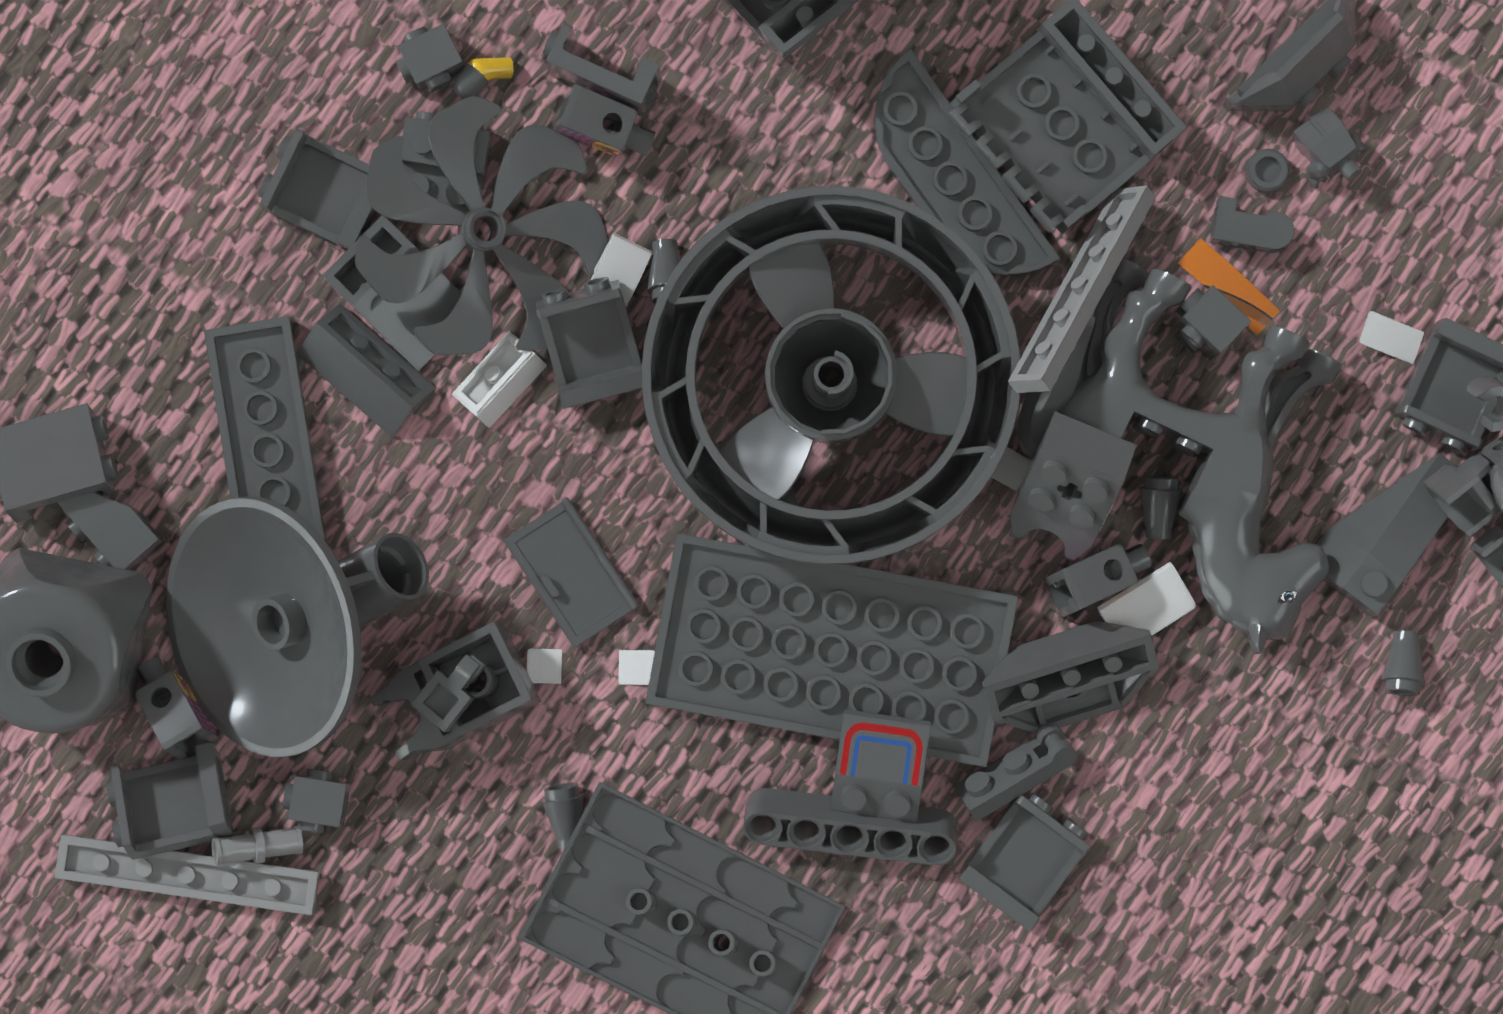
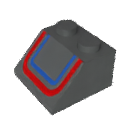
(880, 765)

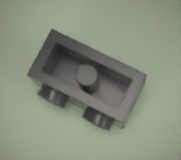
(1208, 322)

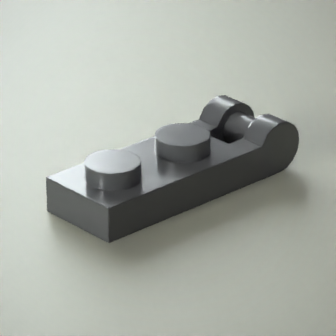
(1016, 772)

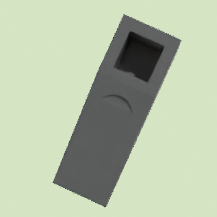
(114, 528)

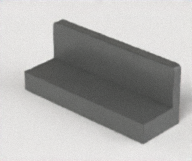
(365, 369)

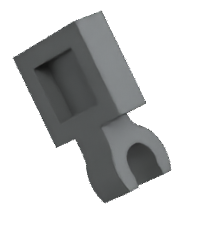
(445, 696)

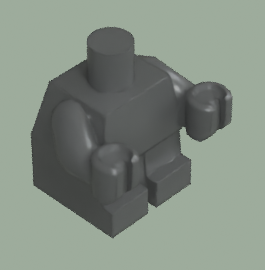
(1328, 147)

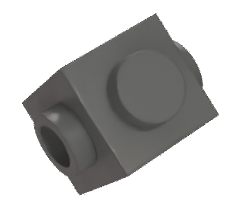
(429, 58)
(316, 800)

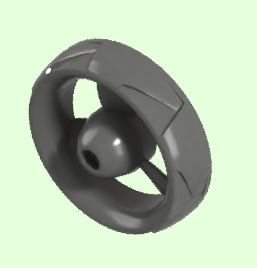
(928, 391)

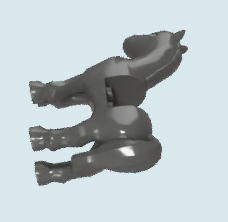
(1234, 478)

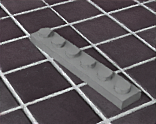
(1081, 290)
(188, 875)

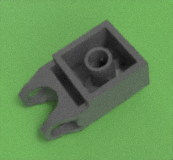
(1071, 483)
(504, 695)

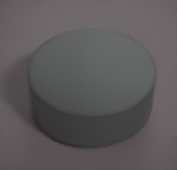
(1267, 170)

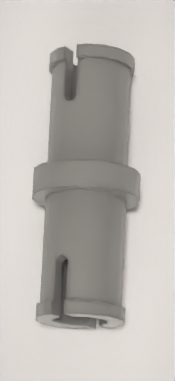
(257, 845)

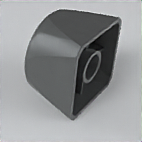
(95, 622)

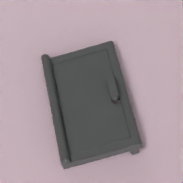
(574, 570)

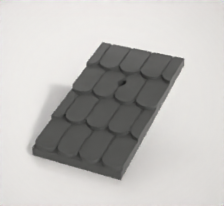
(651, 897)

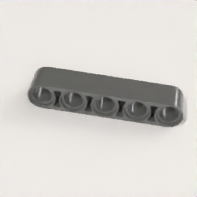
(829, 832)

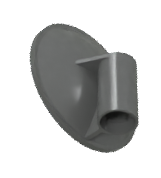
(275, 621)

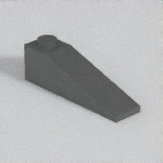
(1383, 539)

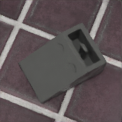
(393, 320)

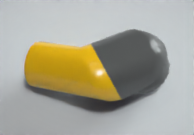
(479, 72)

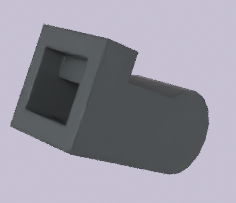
(1249, 231)

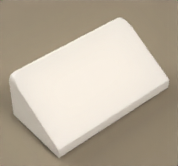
(498, 380)
(1150, 602)

